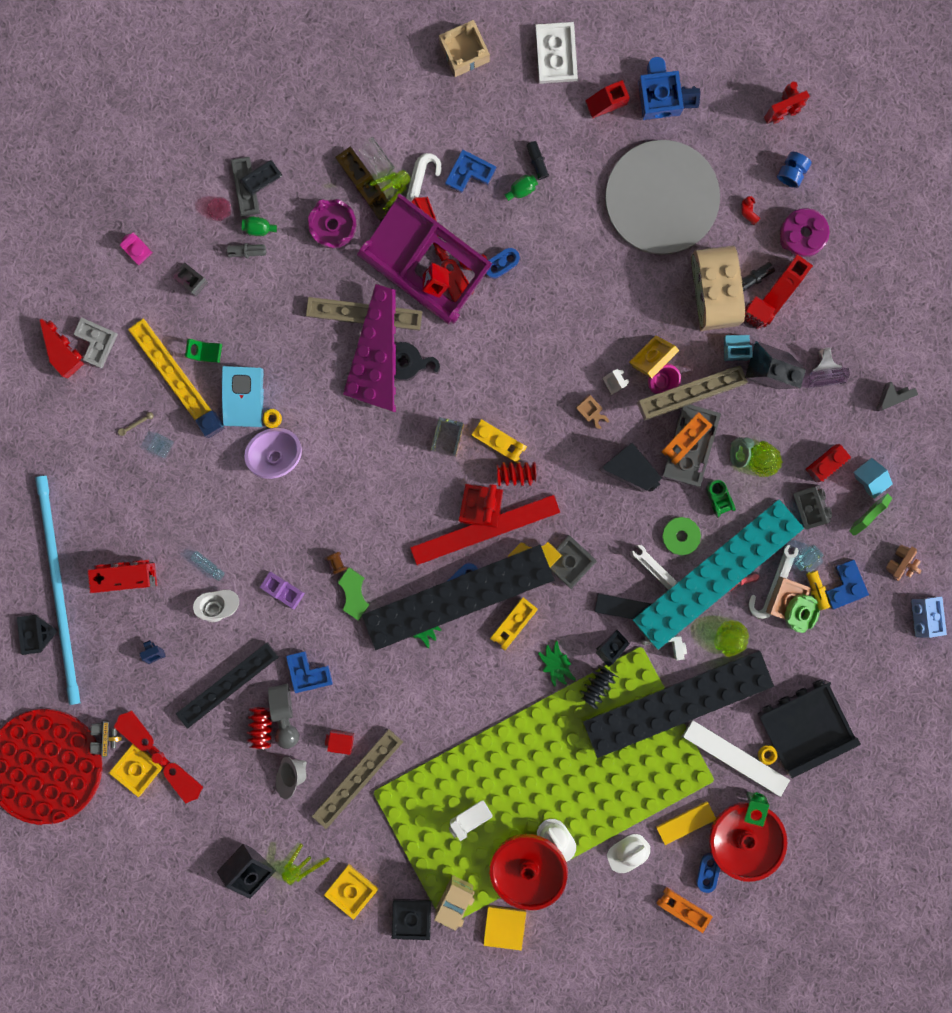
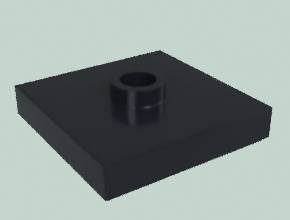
(411, 919)

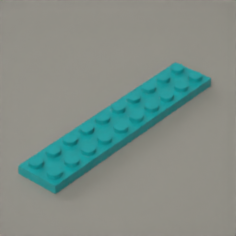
(718, 574)

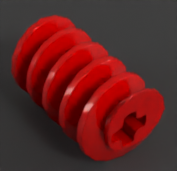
(516, 473)
(260, 728)

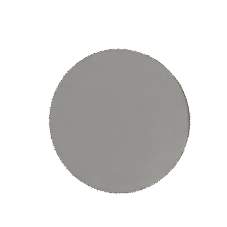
(662, 197)

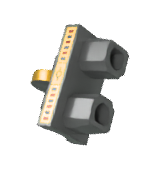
(102, 729)

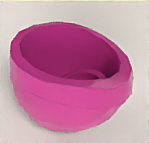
(665, 379)

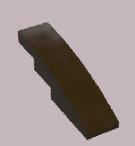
(361, 180)

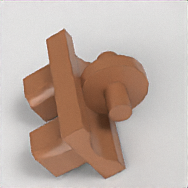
(898, 570)

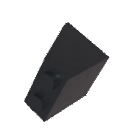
(774, 368)
(632, 469)

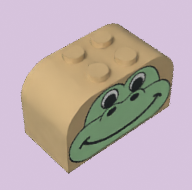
(718, 288)

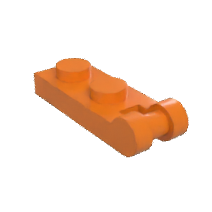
(687, 437)
(685, 910)

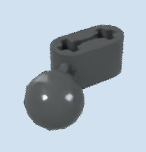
(281, 711)

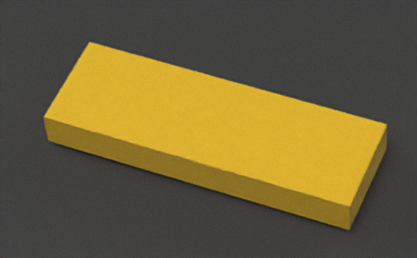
(686, 823)

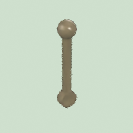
(122, 431)

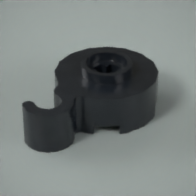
(415, 362)

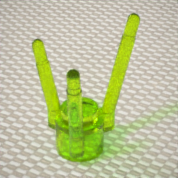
(398, 181)
(293, 872)

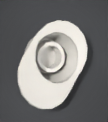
(216, 605)
(559, 835)
(628, 853)

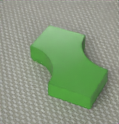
(865, 520)
(352, 585)

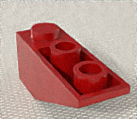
(787, 282)
(59, 352)

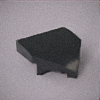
(34, 634)

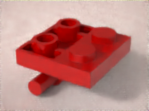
(791, 104)
(481, 505)

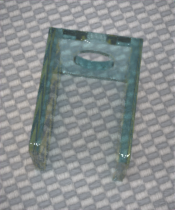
(451, 422)

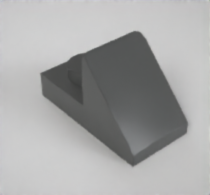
(190, 279)
(890, 398)

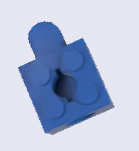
(660, 91)

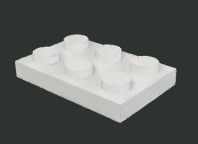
(556, 52)

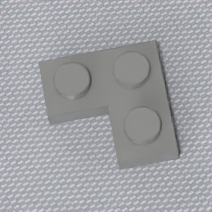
(100, 338)

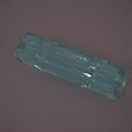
(207, 565)

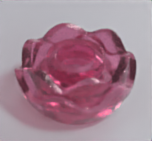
(225, 208)

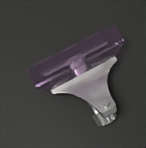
(827, 372)

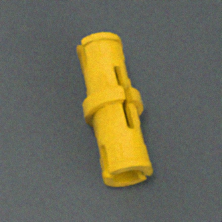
(813, 578)

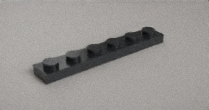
(227, 685)

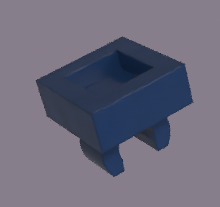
(691, 97)
(152, 653)

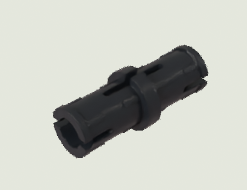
(757, 275)

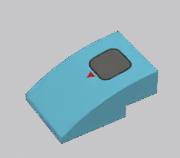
(242, 396)

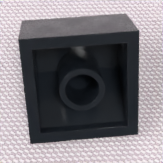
(245, 871)

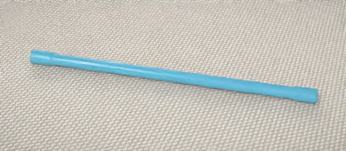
(72, 687)

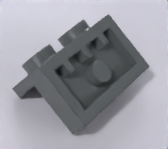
(813, 507)

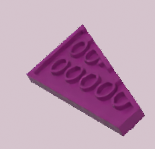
(375, 356)

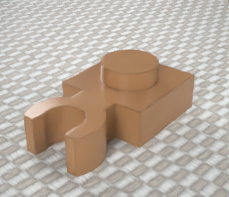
(590, 410)

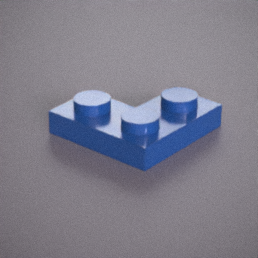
(467, 167)
(851, 588)
(304, 678)

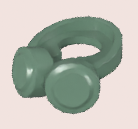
(747, 444)

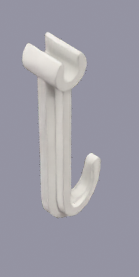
(418, 174)
(653, 567)
(782, 571)

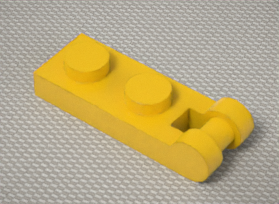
(498, 440)
(514, 623)

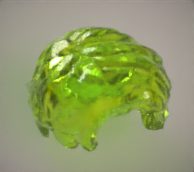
(765, 459)
(731, 638)

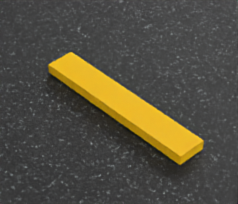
(169, 369)

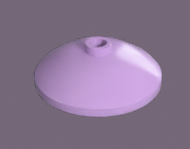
(269, 446)

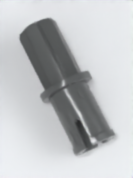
(246, 250)

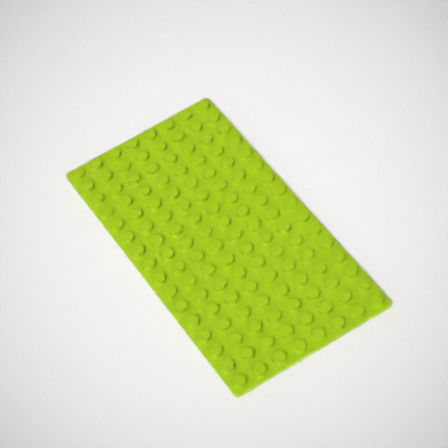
(537, 771)

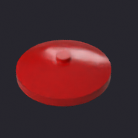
(746, 849)
(528, 872)

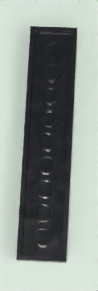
(458, 597)
(678, 704)

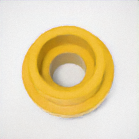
(267, 414)
(773, 757)

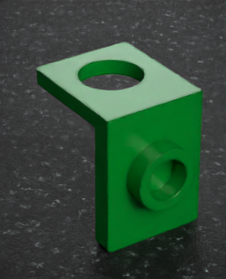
(204, 351)
(756, 802)

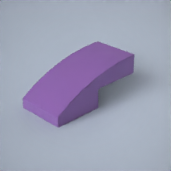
(282, 590)

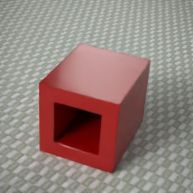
(435, 280)
(339, 742)

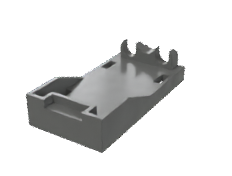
(687, 468)

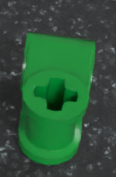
(720, 499)

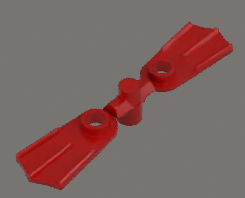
(457, 279)
(135, 732)

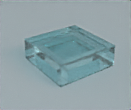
(160, 445)

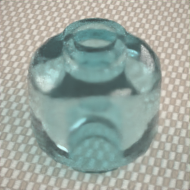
(809, 558)

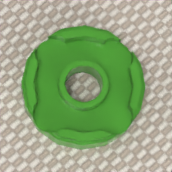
(691, 530)
(794, 609)

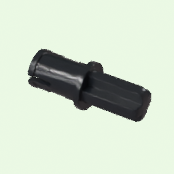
(537, 160)

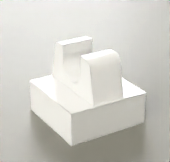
(615, 381)

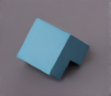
(737, 348)
(873, 477)

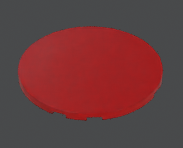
(47, 766)

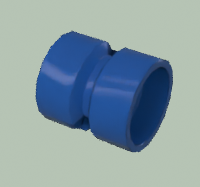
(795, 166)

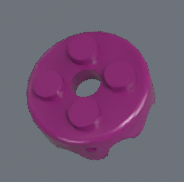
(332, 210)
(791, 236)

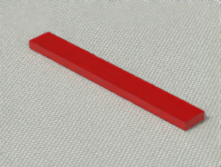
(475, 533)

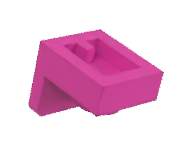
(135, 248)

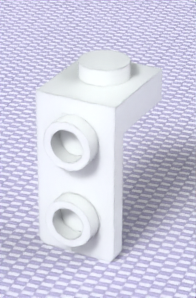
(679, 648)
(469, 820)

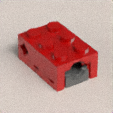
(122, 576)

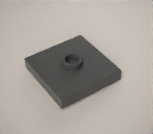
(573, 563)

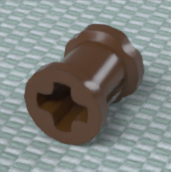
(335, 563)

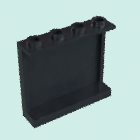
(808, 728)

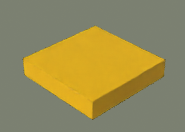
(653, 356)
(136, 770)
(351, 891)
(504, 928)

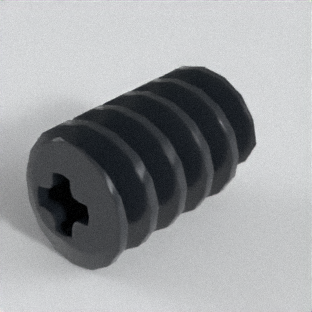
(597, 686)

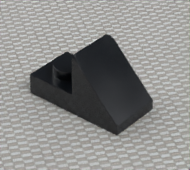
(612, 648)

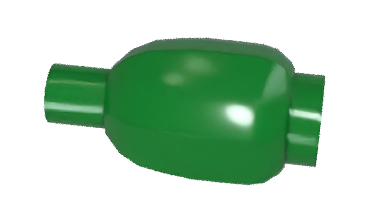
(522, 187)
(257, 226)

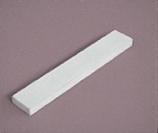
(736, 758)

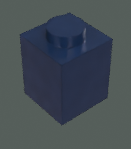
(210, 424)

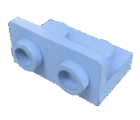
(928, 617)

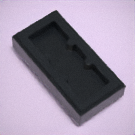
(261, 177)

